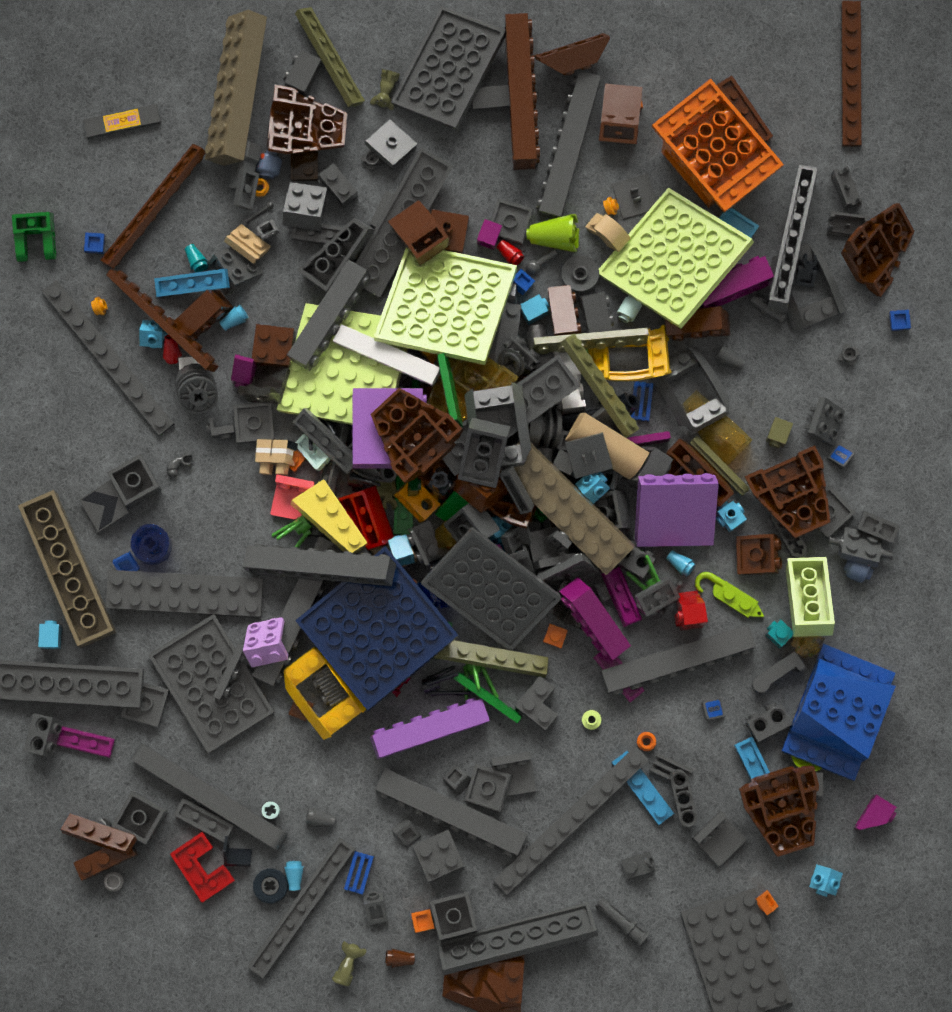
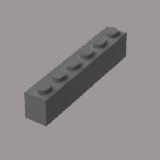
(329, 315)

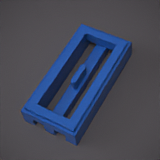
(638, 384)
(363, 856)

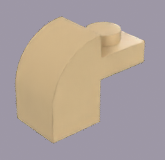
(609, 231)

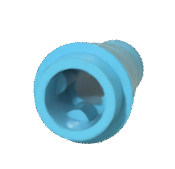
(234, 318)
(681, 563)
(294, 874)

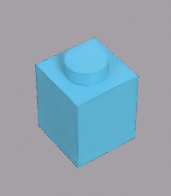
(534, 309)
(401, 549)
(50, 635)

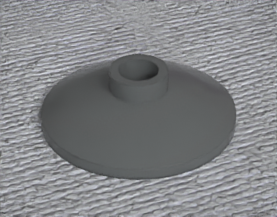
(577, 265)

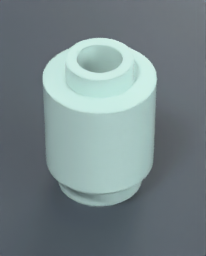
(628, 309)

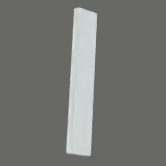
(387, 355)

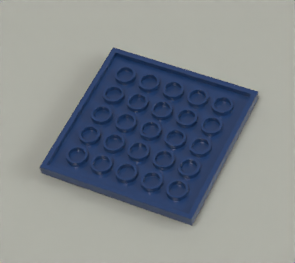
(377, 633)

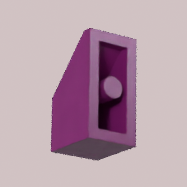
(243, 371)
(876, 813)

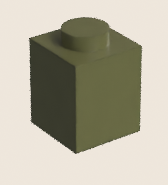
(779, 432)

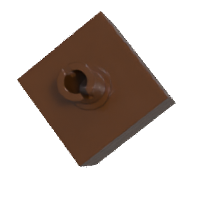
(455, 227)

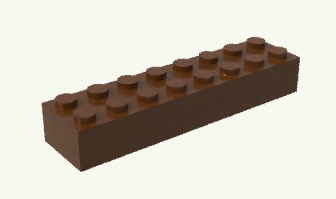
(521, 87)

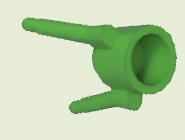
(300, 525)
(654, 577)
(475, 670)

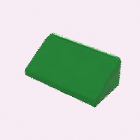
(451, 506)

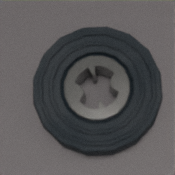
(270, 875)

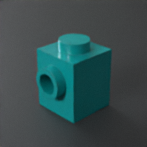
(779, 633)

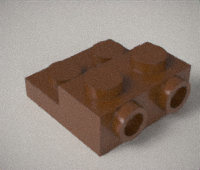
(758, 554)

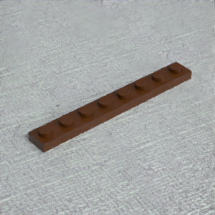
(851, 73)
(153, 205)
(167, 324)

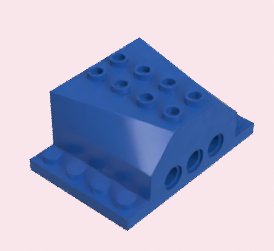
(839, 712)

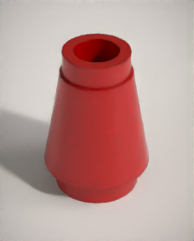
(510, 253)
(171, 350)

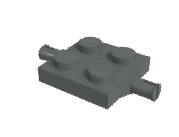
(860, 547)

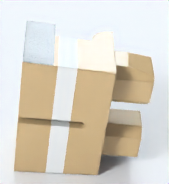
(275, 453)

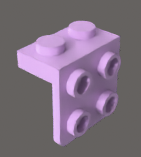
(264, 642)

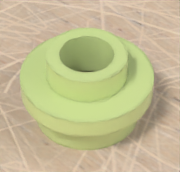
(591, 726)

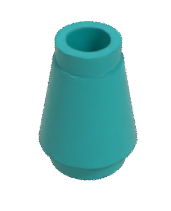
(196, 259)

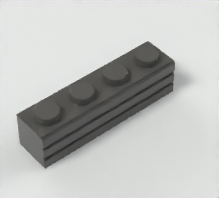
(516, 490)

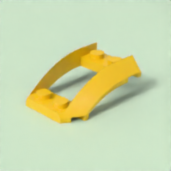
(657, 358)
(337, 716)

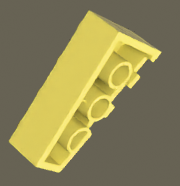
(328, 515)

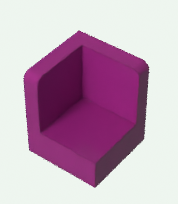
(489, 234)

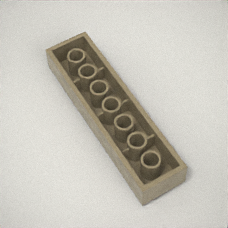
(235, 88)
(573, 512)
(67, 569)

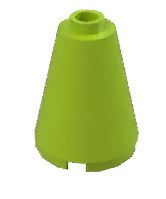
(556, 233)

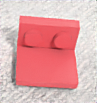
(286, 490)

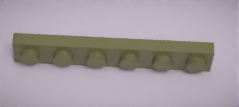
(329, 57)
(593, 340)
(599, 385)
(495, 658)

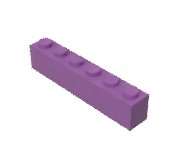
(430, 728)

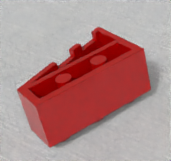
(368, 515)
(690, 611)

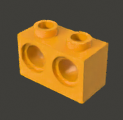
(414, 503)

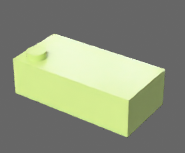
(810, 597)

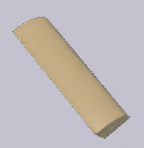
(624, 454)

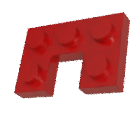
(187, 860)

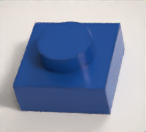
(94, 243)
(523, 281)
(899, 320)
(126, 563)

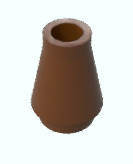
(399, 958)

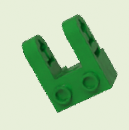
(31, 224)

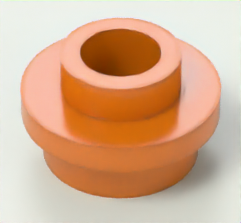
(651, 737)

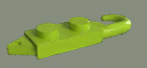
(730, 595)

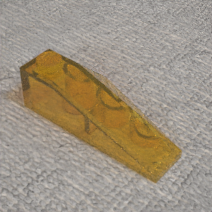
(722, 436)

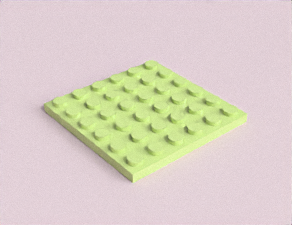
(675, 257)
(446, 305)
(330, 384)

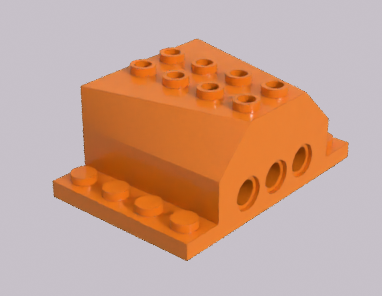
(715, 147)

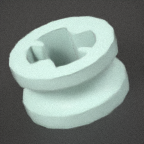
(268, 804)

